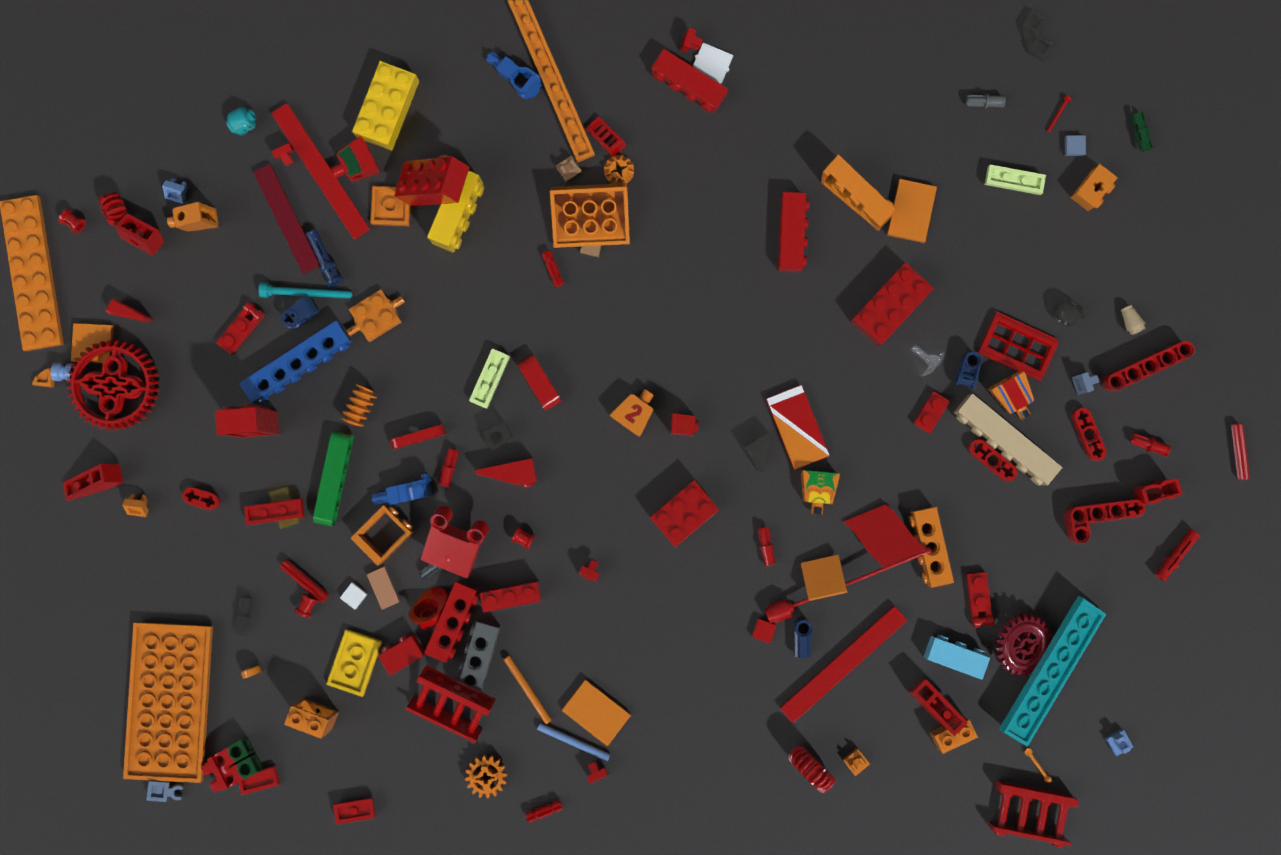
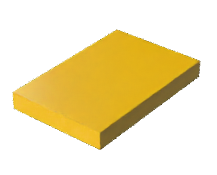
(354, 662)

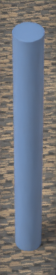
(573, 741)

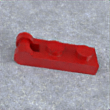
(240, 328)
(979, 599)

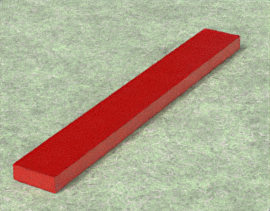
(320, 171)
(843, 664)

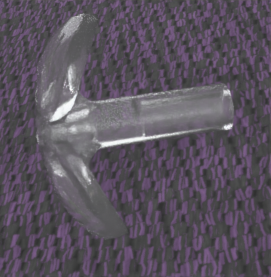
(932, 360)

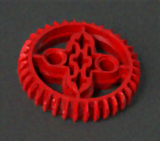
(107, 370)

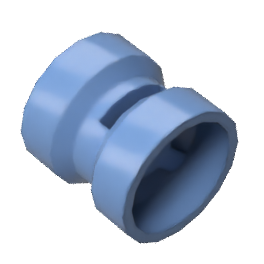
(59, 371)

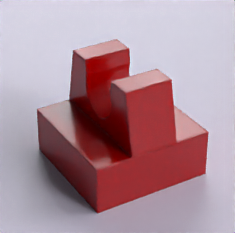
(690, 41)
(284, 153)
(589, 573)
(596, 772)

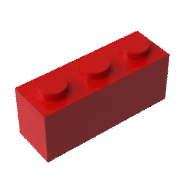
(510, 596)

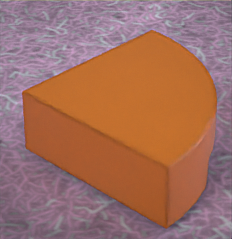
(44, 379)

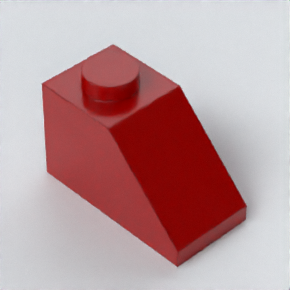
(684, 425)

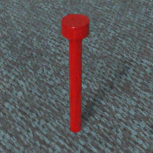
(1067, 99)

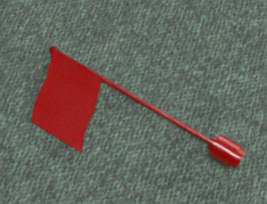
(883, 538)

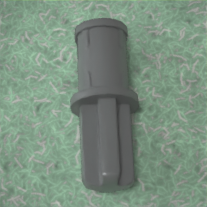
(985, 101)

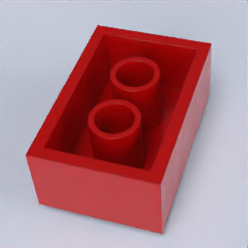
(684, 513)

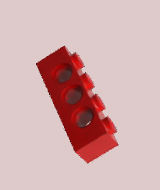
(435, 647)

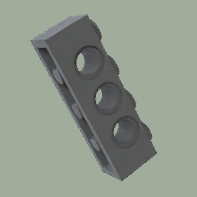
(490, 634)

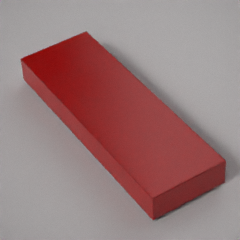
(274, 511)

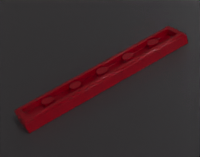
(286, 219)

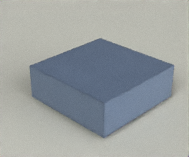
(1075, 145)

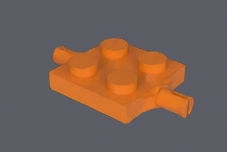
(375, 315)

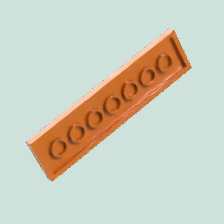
(31, 273)

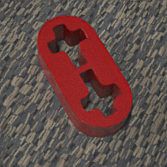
(200, 502)

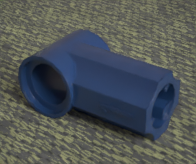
(802, 640)

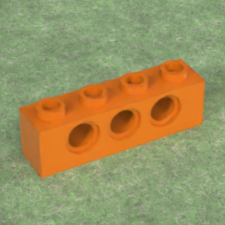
(943, 574)

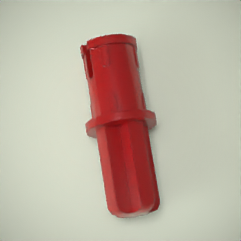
(1150, 444)
(448, 467)
(766, 546)

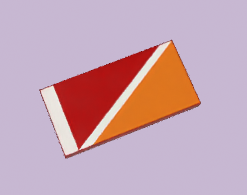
(797, 427)

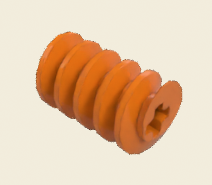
(359, 406)

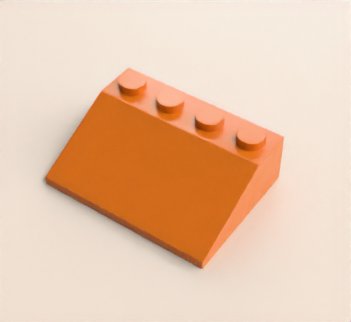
(590, 215)

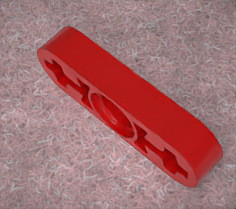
(417, 437)
(1089, 448)
(1000, 473)

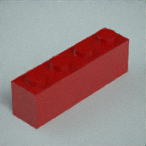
(688, 81)
(792, 232)

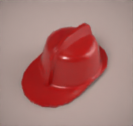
(428, 607)

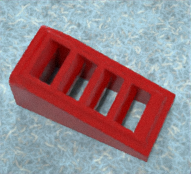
(614, 145)
(123, 310)

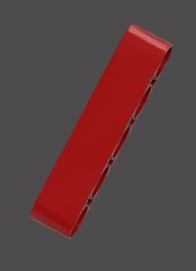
(1156, 362)

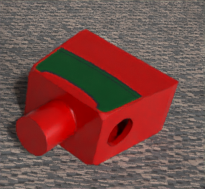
(356, 161)

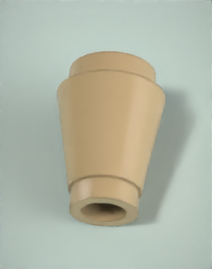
(1132, 320)

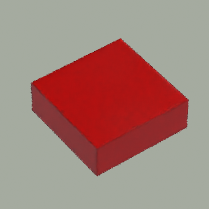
(764, 630)

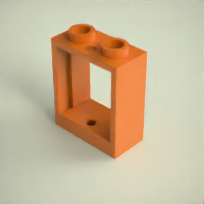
(368, 548)
(306, 719)

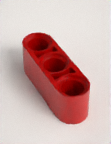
(539, 382)

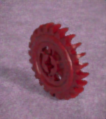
(1015, 642)

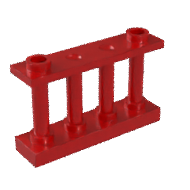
(456, 690)
(1045, 798)

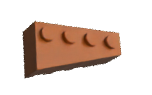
(857, 193)

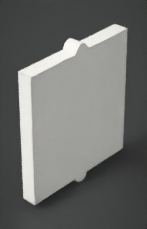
(713, 62)

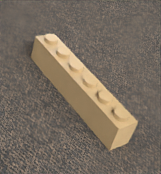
(1008, 440)

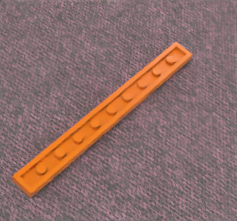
(551, 79)

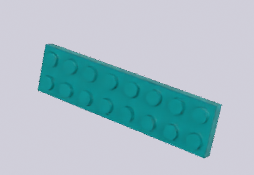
(1052, 671)

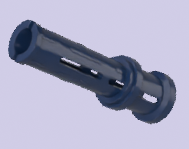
(329, 266)

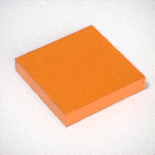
(387, 208)
(87, 334)
(823, 577)

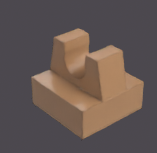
(568, 169)

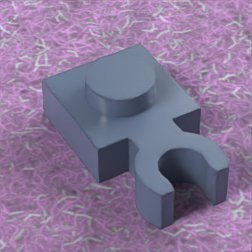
(162, 790)

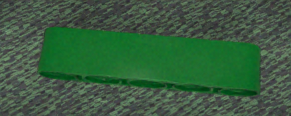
(333, 478)

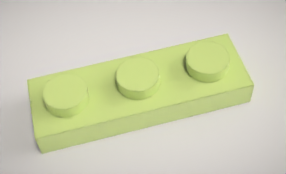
(1015, 179)
(489, 378)

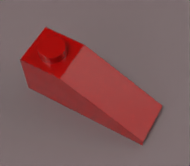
(516, 473)
(93, 481)
(937, 706)

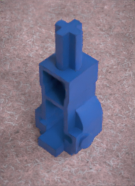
(510, 72)
(405, 492)

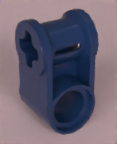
(301, 311)
(968, 371)

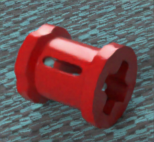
(72, 221)
(523, 538)
(306, 605)

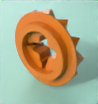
(614, 177)

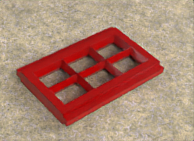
(1023, 329)

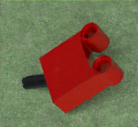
(450, 546)

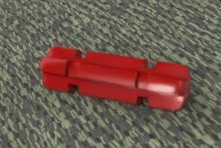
(552, 268)
(543, 811)

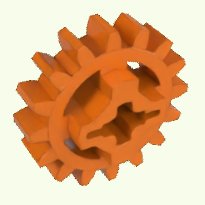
(475, 778)

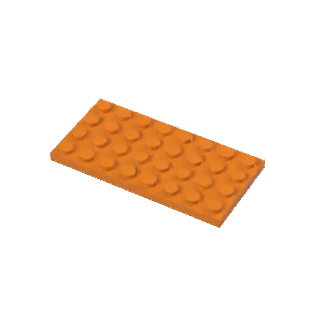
(168, 702)

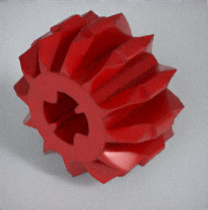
(112, 207)

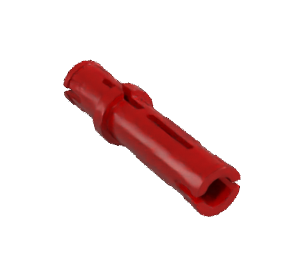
(1172, 562)

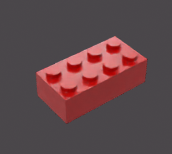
(431, 181)
(891, 304)
(246, 421)

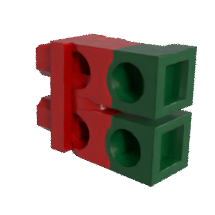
(225, 767)

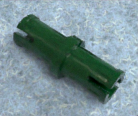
(1141, 132)

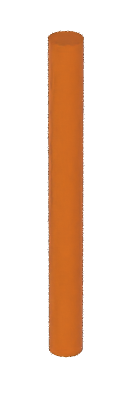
(527, 689)

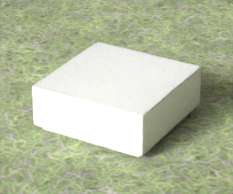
(353, 595)

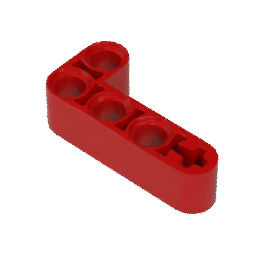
(1104, 514)

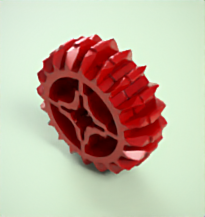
(811, 769)

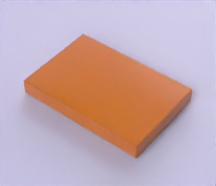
(913, 211)
(596, 712)

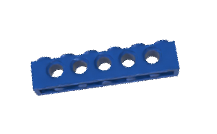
(253, 385)

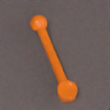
(1027, 751)

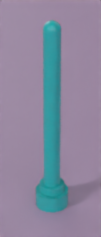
(267, 290)

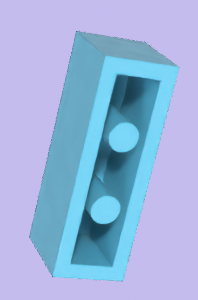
(957, 656)

